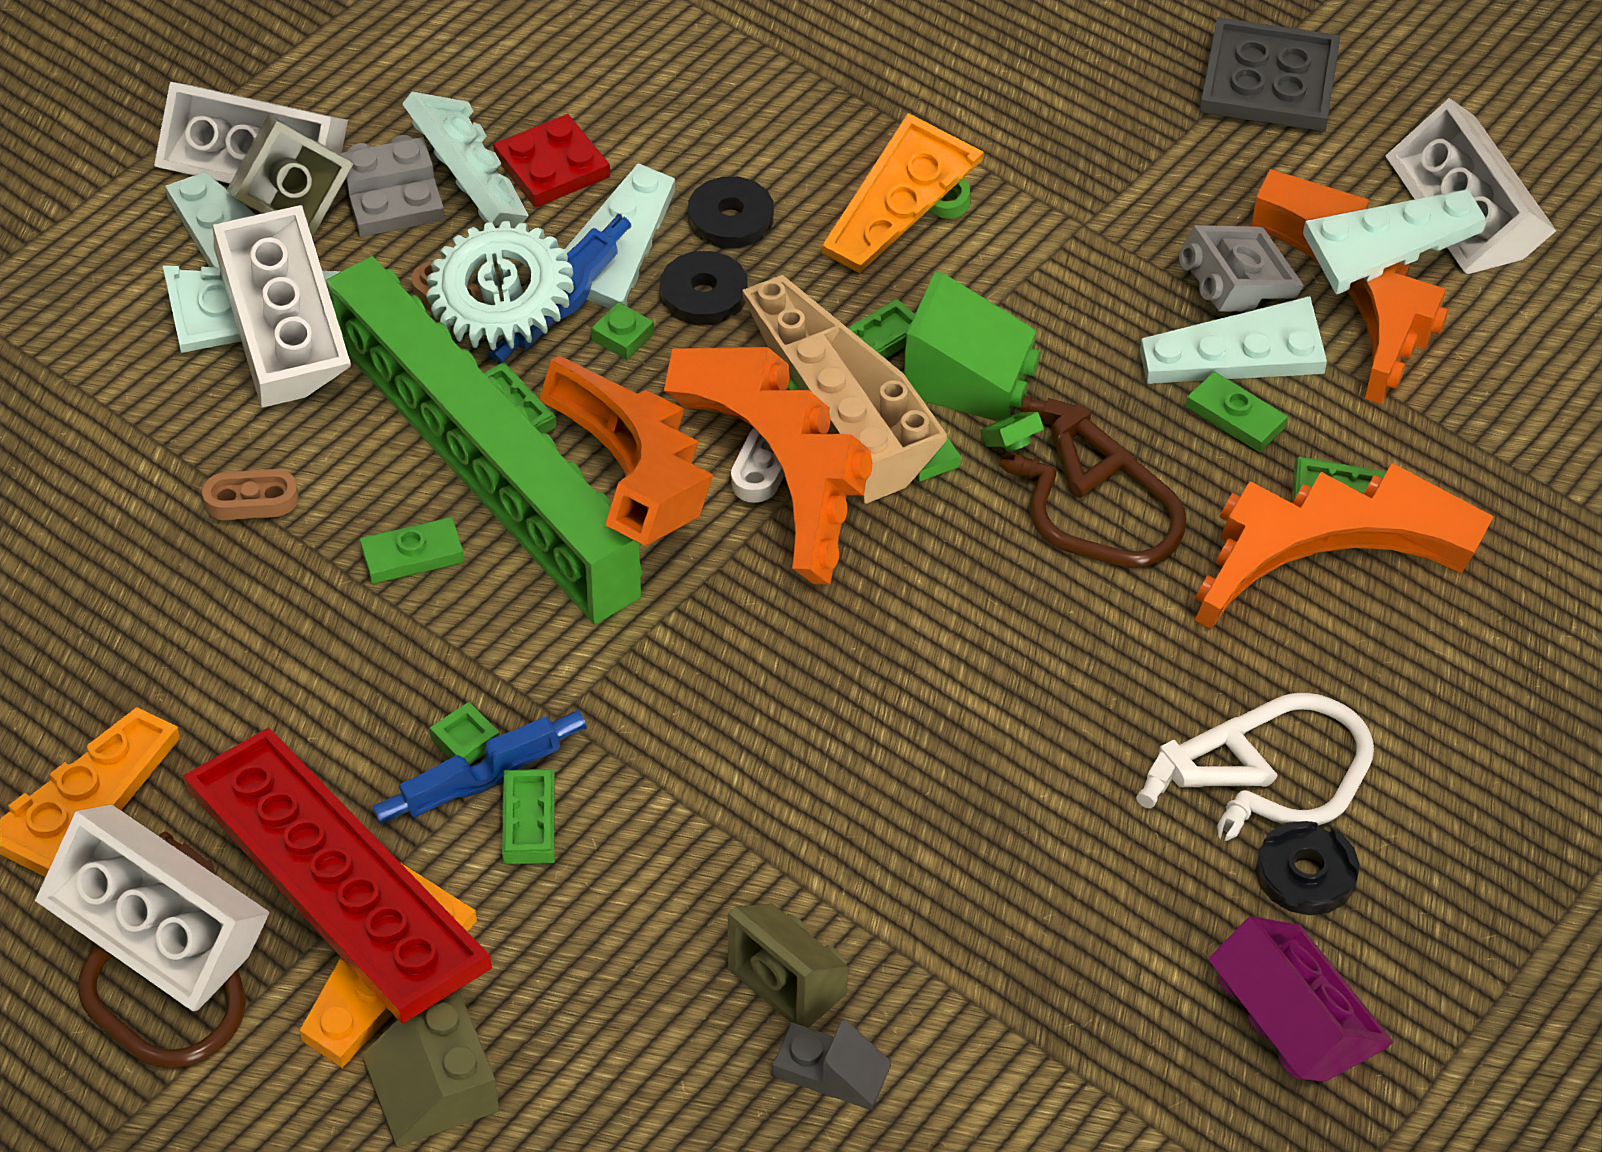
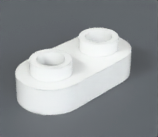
(756, 470)

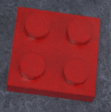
(551, 160)

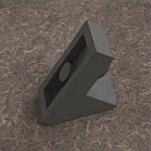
(835, 1065)

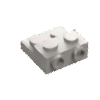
(392, 186)
(1237, 267)

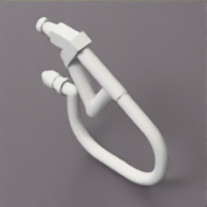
(1176, 764)

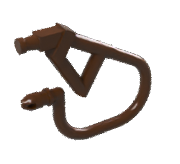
(1066, 423)
(133, 1042)

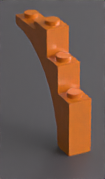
(1394, 306)
(795, 423)
(643, 435)
(1392, 514)

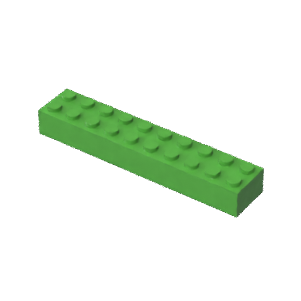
(486, 440)

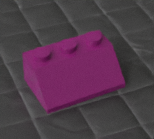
(1297, 999)

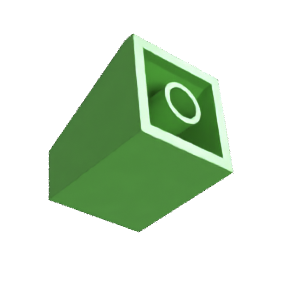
(968, 352)

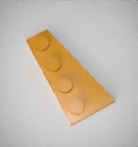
(901, 187)
(104, 776)
(348, 1010)

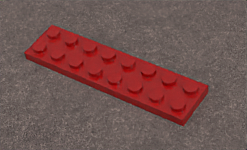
(338, 875)

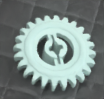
(519, 310)

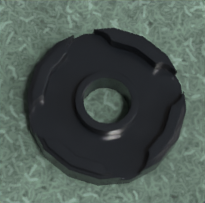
(725, 194)
(699, 269)
(1301, 891)

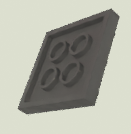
(1270, 74)

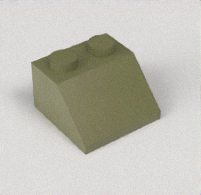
(289, 171)
(785, 963)
(431, 1072)

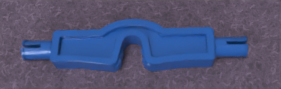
(587, 260)
(459, 779)

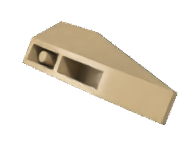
(854, 380)

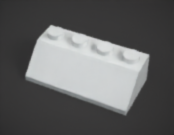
(216, 129)
(1457, 154)
(280, 304)
(150, 905)

